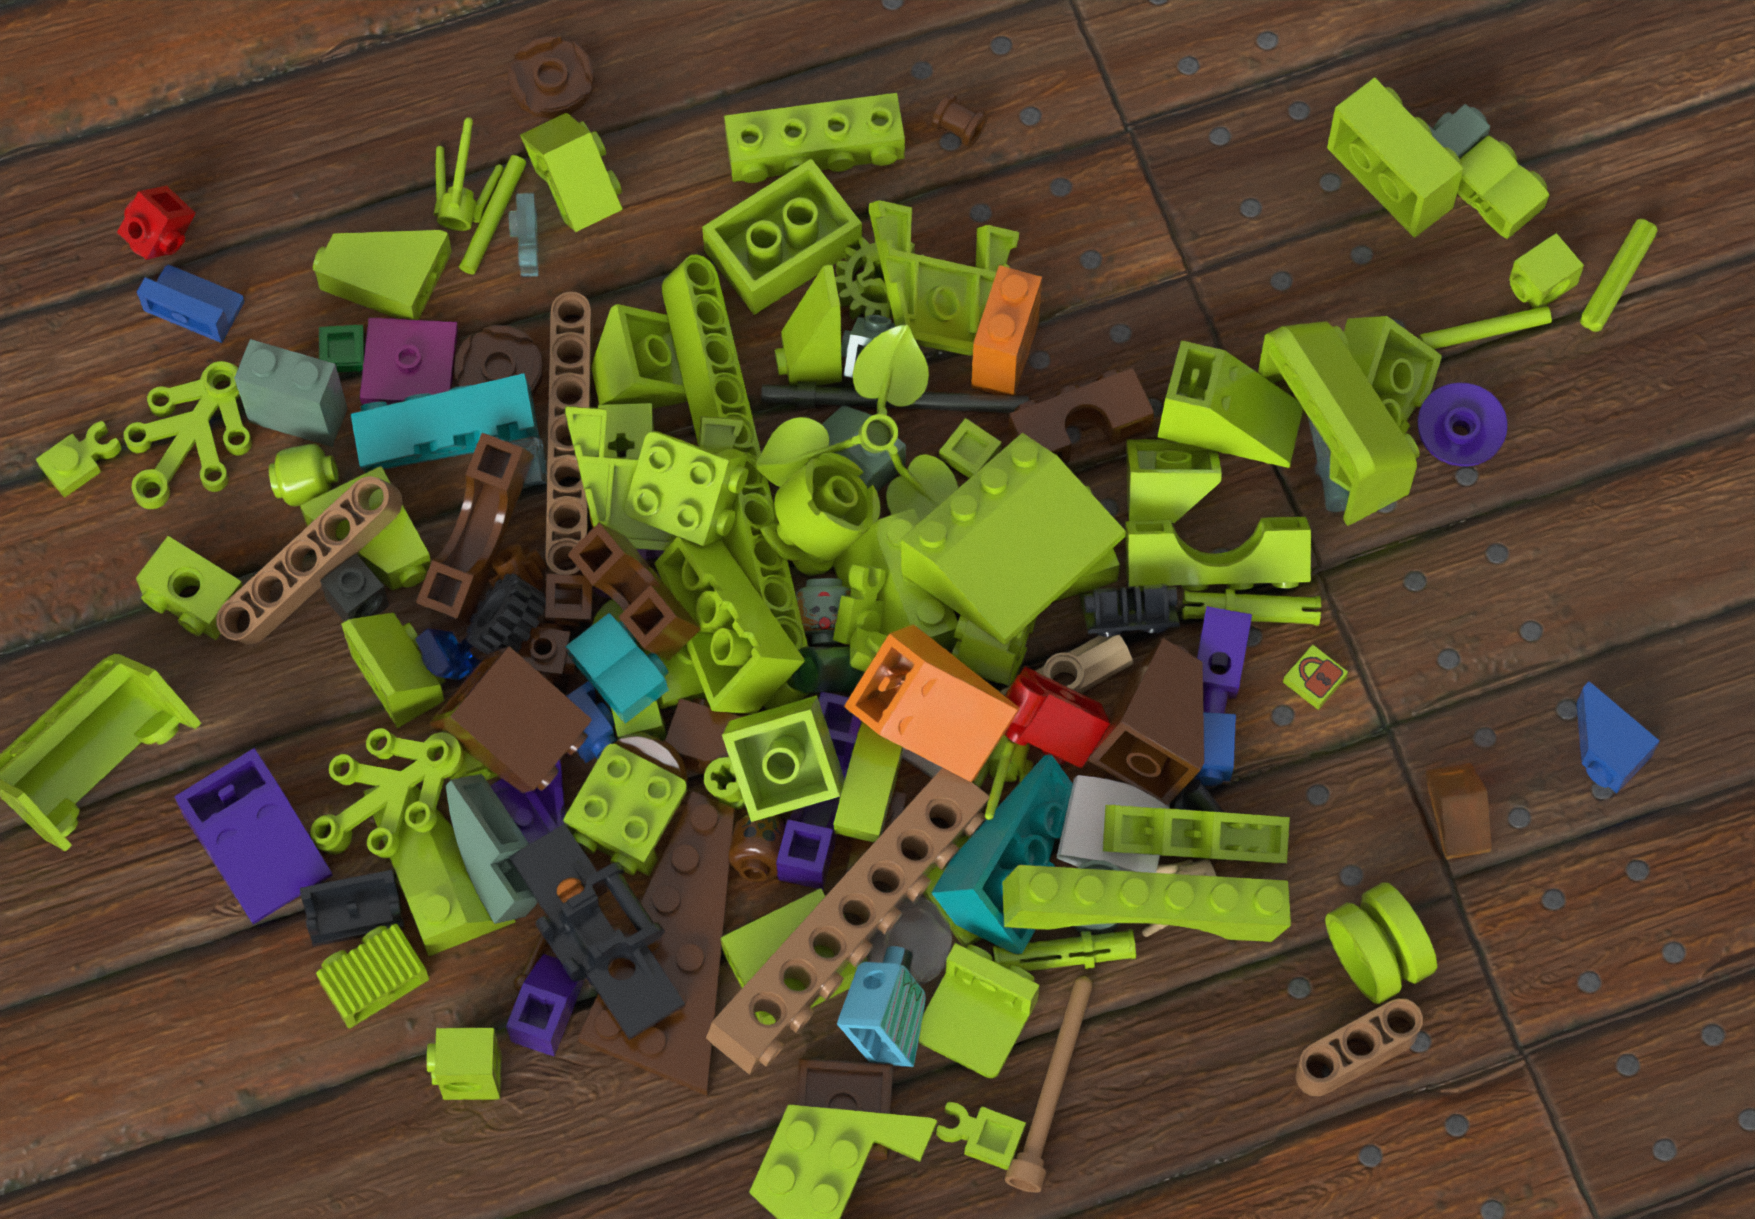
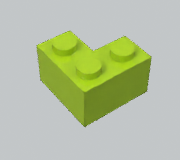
(572, 165)

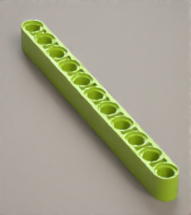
(718, 390)

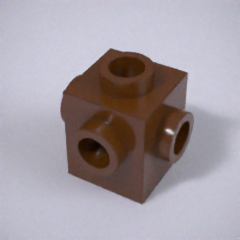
(548, 654)

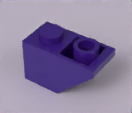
(543, 1007)

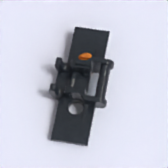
(584, 939)

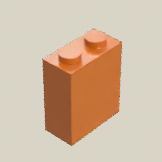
(1006, 331)

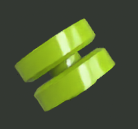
(1381, 943)

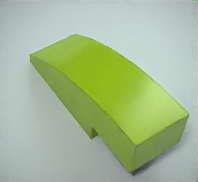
(868, 786)

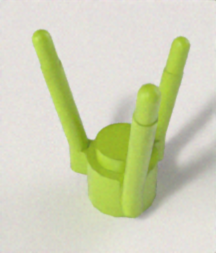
(457, 207)
(1005, 764)

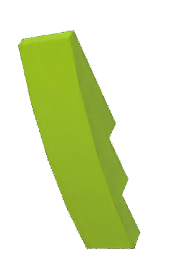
(1195, 834)

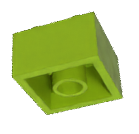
(784, 758)

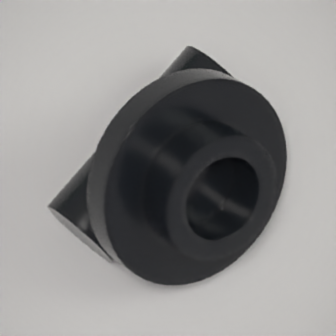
(1196, 798)

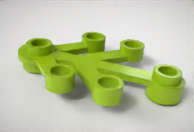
(189, 428)
(392, 791)

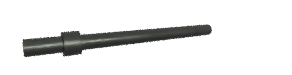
(808, 395)

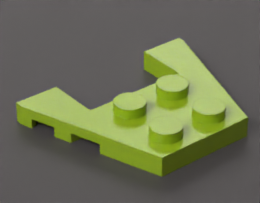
(931, 295)
(609, 478)
(822, 1154)

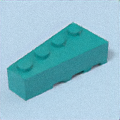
(443, 423)

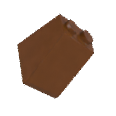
(513, 720)
(1157, 725)

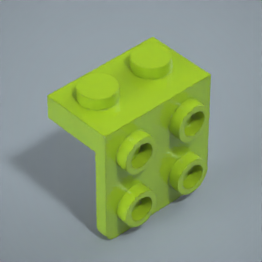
(686, 488)
(625, 808)
(978, 1010)

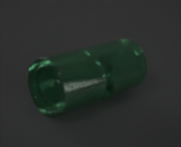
(826, 670)

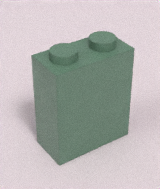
(291, 392)

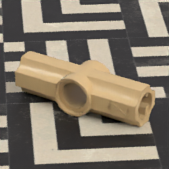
(1089, 662)

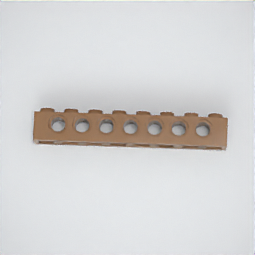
(736, 1028)

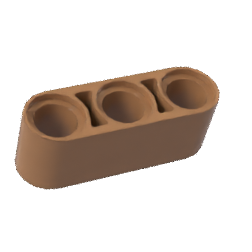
(1369, 1028)

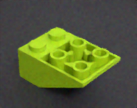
(1228, 407)

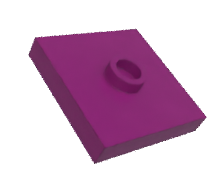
(407, 359)

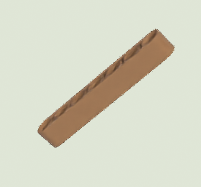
(565, 381)

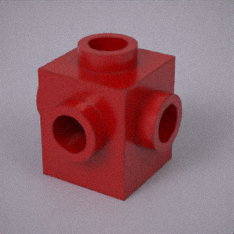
(156, 222)

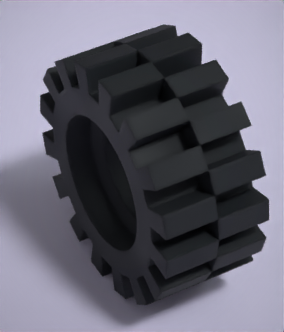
(506, 615)

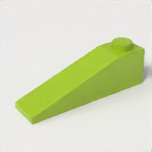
(1396, 367)
(437, 883)

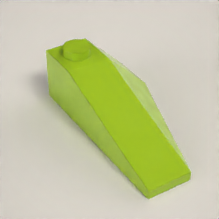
(813, 335)

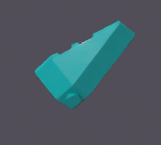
(1017, 835)

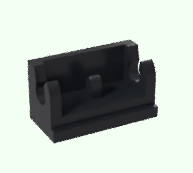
(351, 907)

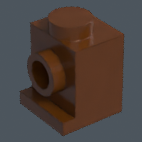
(567, 607)

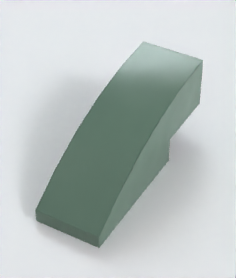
(486, 842)

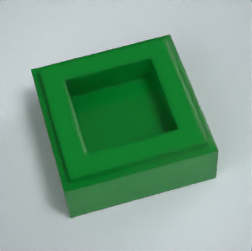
(343, 346)

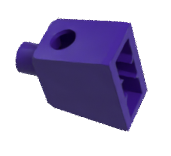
(1222, 645)

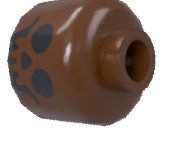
(756, 847)

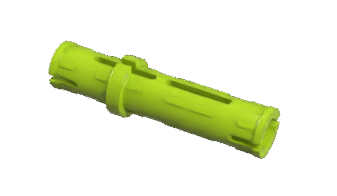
(1262, 607)
(1070, 951)

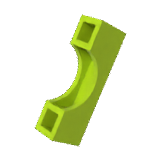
(1273, 554)

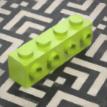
(827, 132)

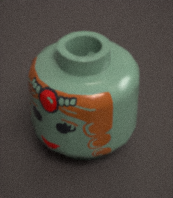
(820, 607)

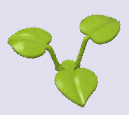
(887, 370)

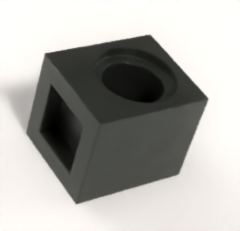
(354, 590)

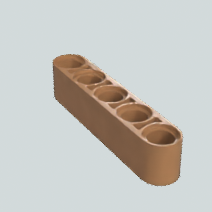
(288, 563)

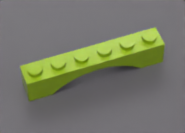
(1076, 896)

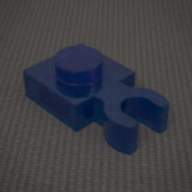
(446, 656)

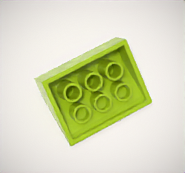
(1009, 539)

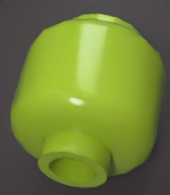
(302, 474)

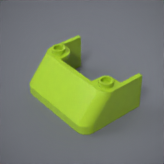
(1344, 411)
(84, 740)

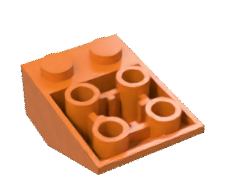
(931, 703)

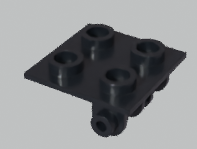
(1114, 611)

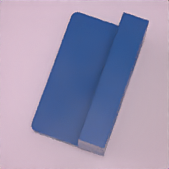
(191, 302)

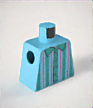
(885, 1010)

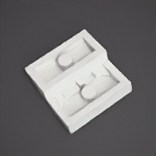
(1084, 823)

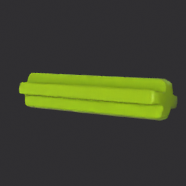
(1618, 275)

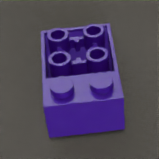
(252, 835)

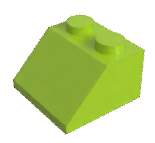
(393, 665)

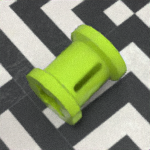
(723, 773)

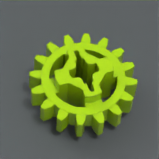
(869, 291)

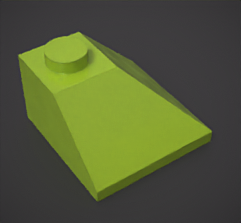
(637, 360)
(1167, 478)

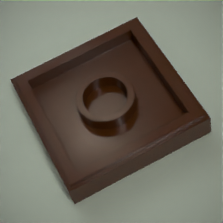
(846, 1087)

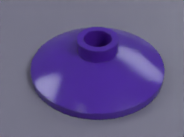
(1466, 407)

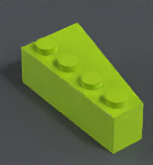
(741, 645)

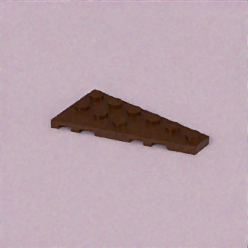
(690, 905)

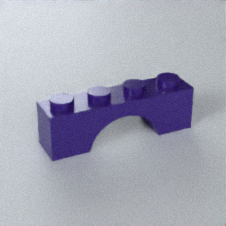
(809, 831)

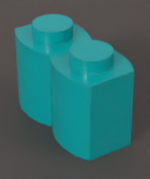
(618, 667)

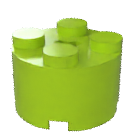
(825, 506)
(989, 656)

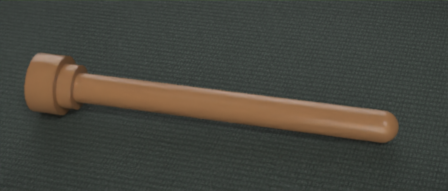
(1027, 1169)

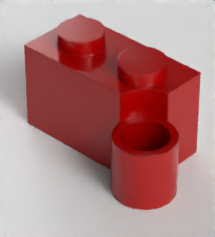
(1055, 718)

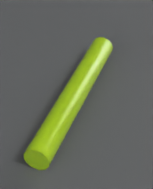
(492, 215)
(1487, 328)

